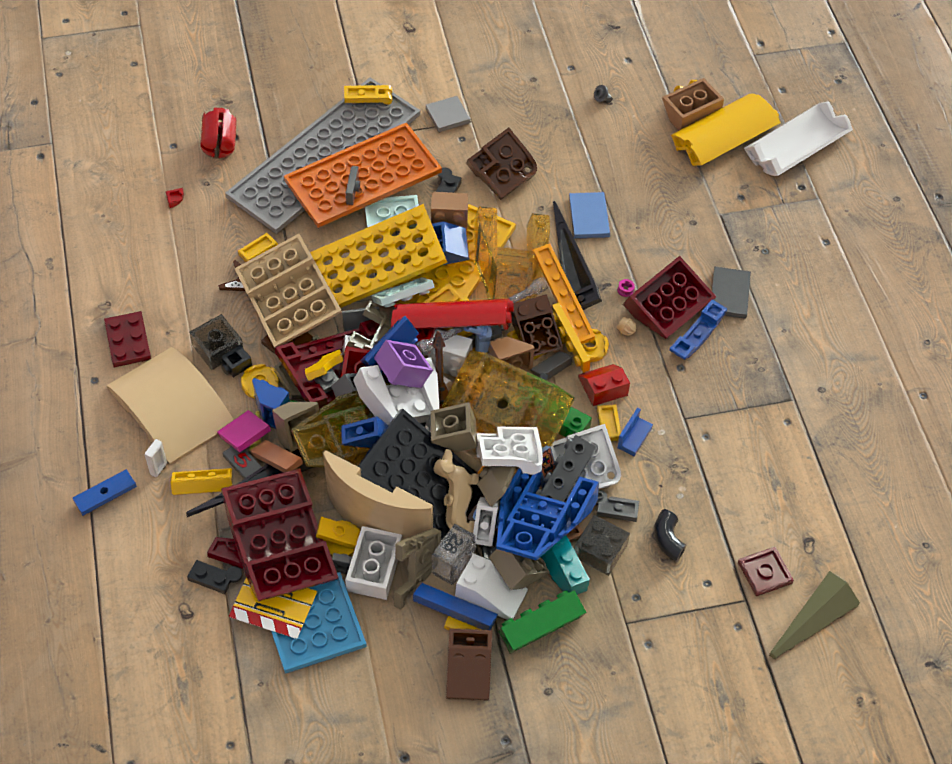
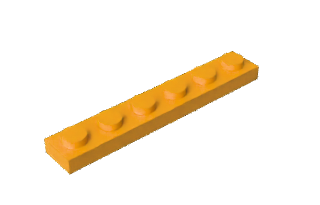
(563, 292)

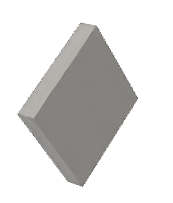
(447, 113)

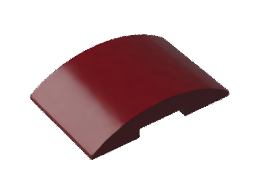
(277, 535)

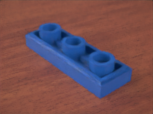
(96, 497)

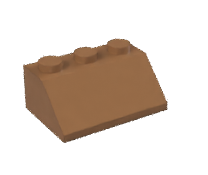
(692, 103)

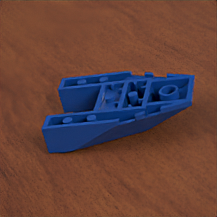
(536, 523)

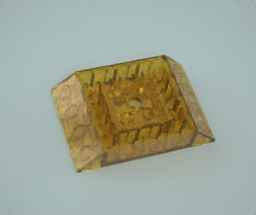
(530, 399)

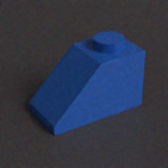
(363, 432)

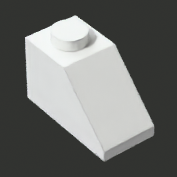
(485, 522)

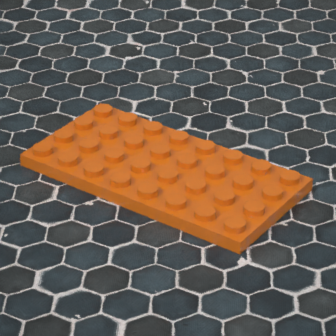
(385, 167)

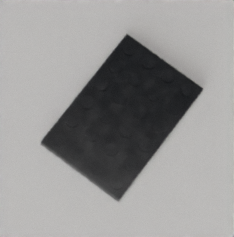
(406, 460)

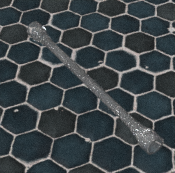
(536, 287)

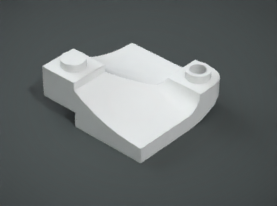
(511, 447)
(602, 460)

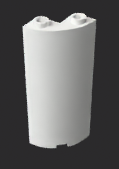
(798, 139)

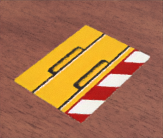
(279, 614)

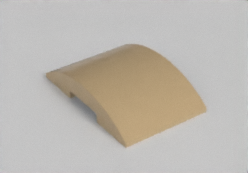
(288, 290)
(172, 403)
(372, 505)

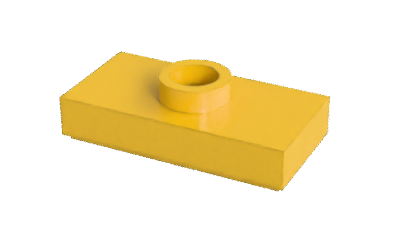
(337, 532)

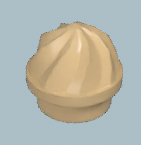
(627, 326)

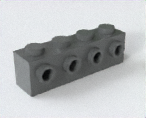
(567, 469)

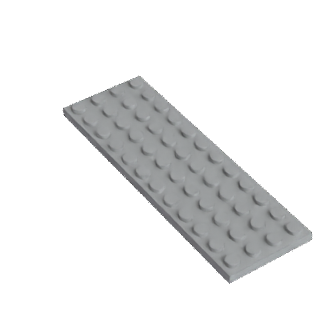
(265, 192)

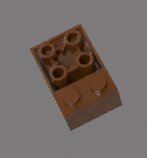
(536, 324)
(469, 664)

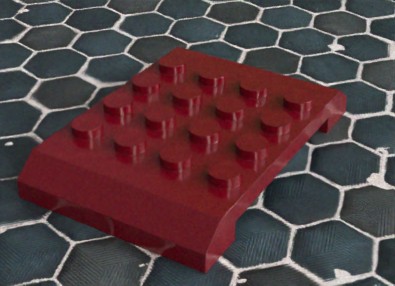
(299, 357)

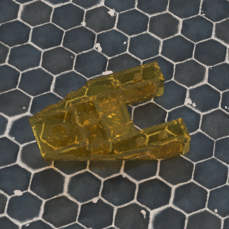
(507, 269)
(324, 431)

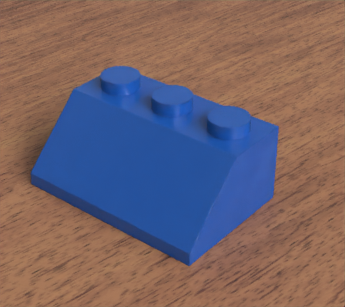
(401, 331)

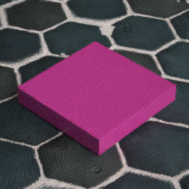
(244, 431)

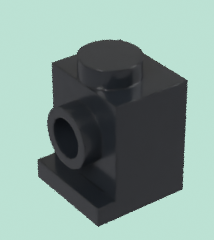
(236, 361)

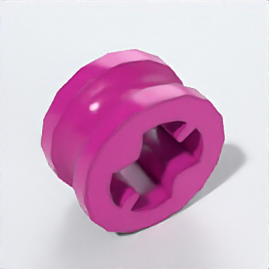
(623, 292)

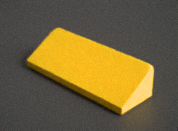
(200, 481)

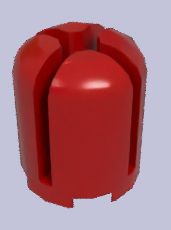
(212, 127)

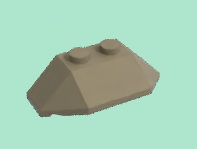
(495, 481)

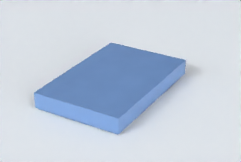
(589, 215)

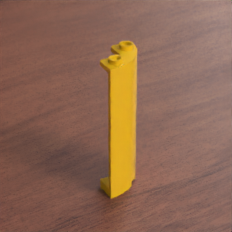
(726, 129)

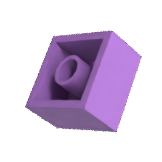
(403, 364)

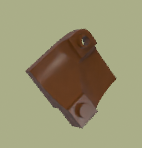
(503, 163)

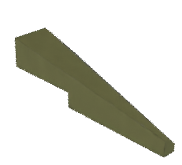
(828, 602)

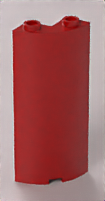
(456, 313)

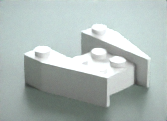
(387, 400)

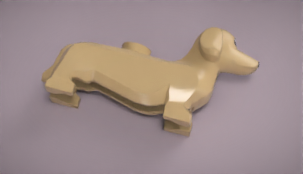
(459, 491)

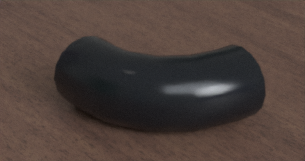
(665, 536)

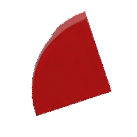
(174, 197)

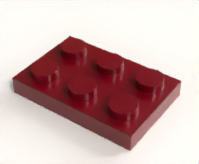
(127, 339)

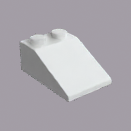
(486, 588)

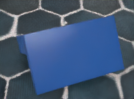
(634, 434)

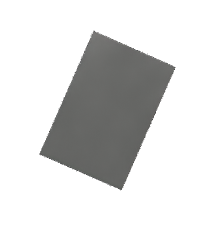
(732, 290)

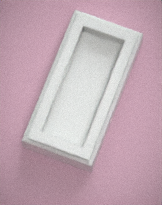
(155, 458)

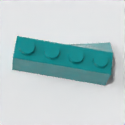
(566, 567)

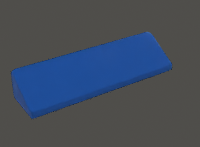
(454, 607)

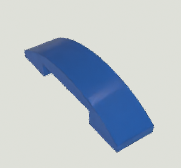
(699, 331)

